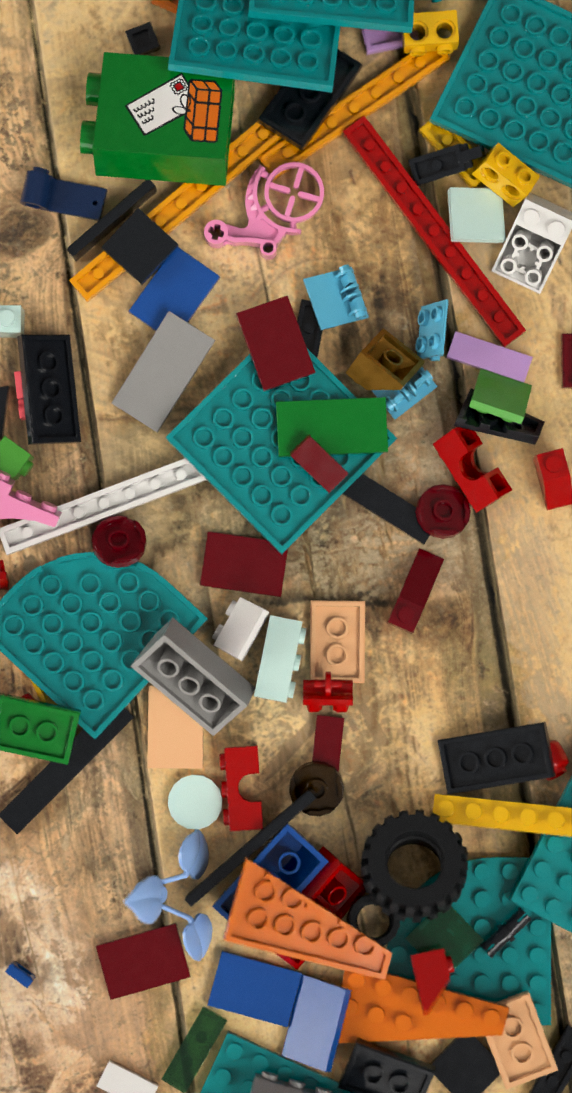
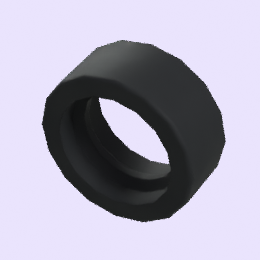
(393, 923)

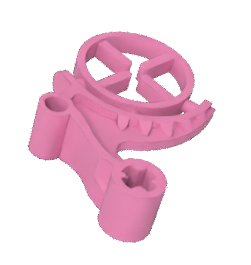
(260, 230)

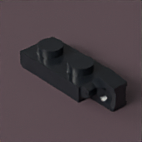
(444, 162)

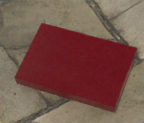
(275, 343)
(243, 565)
(143, 961)

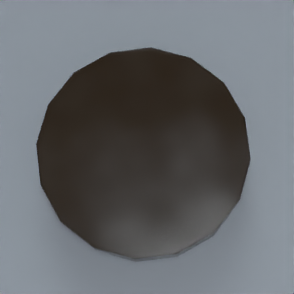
(325, 782)

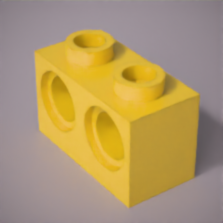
(428, 24)
(506, 175)

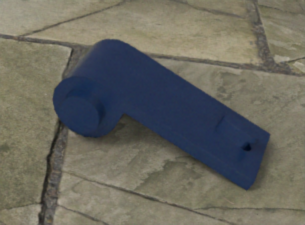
(62, 197)

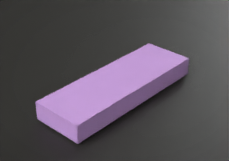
(489, 357)

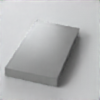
(163, 371)

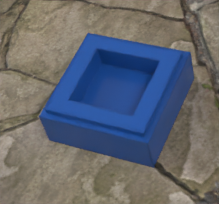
(20, 974)

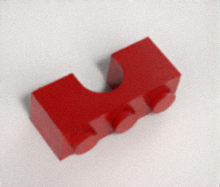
(479, 487)
(241, 812)

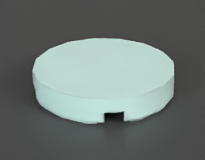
(195, 802)

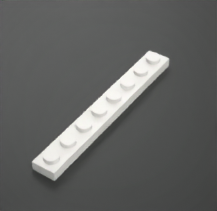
(102, 505)

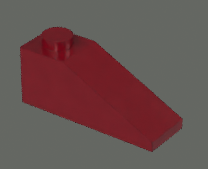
(415, 591)

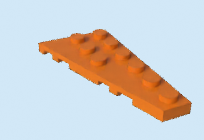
(288, 923)
(393, 1012)

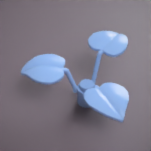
(150, 894)

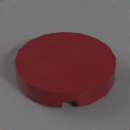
(443, 511)
(119, 541)

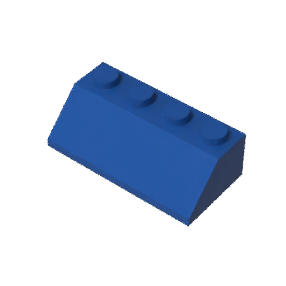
(286, 857)

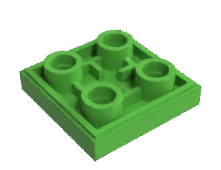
(500, 396)

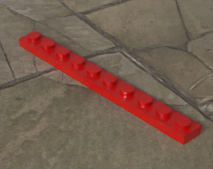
(433, 231)

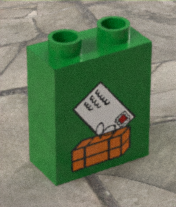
(158, 121)

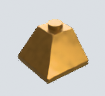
(384, 364)

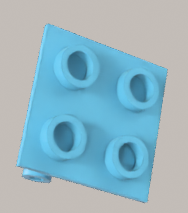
(336, 298)
(432, 330)
(401, 400)

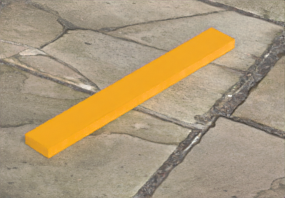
(356, 105)

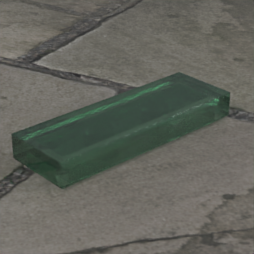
(194, 1049)

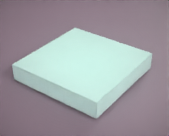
(476, 215)

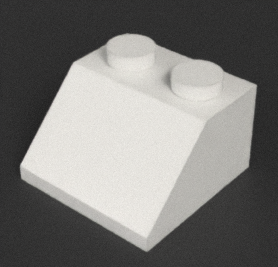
(240, 629)

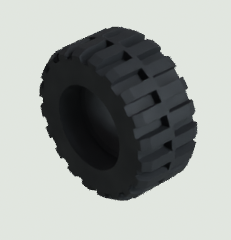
(422, 831)

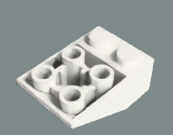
(534, 243)

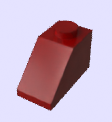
(554, 478)
(431, 976)

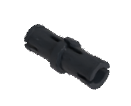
(505, 932)

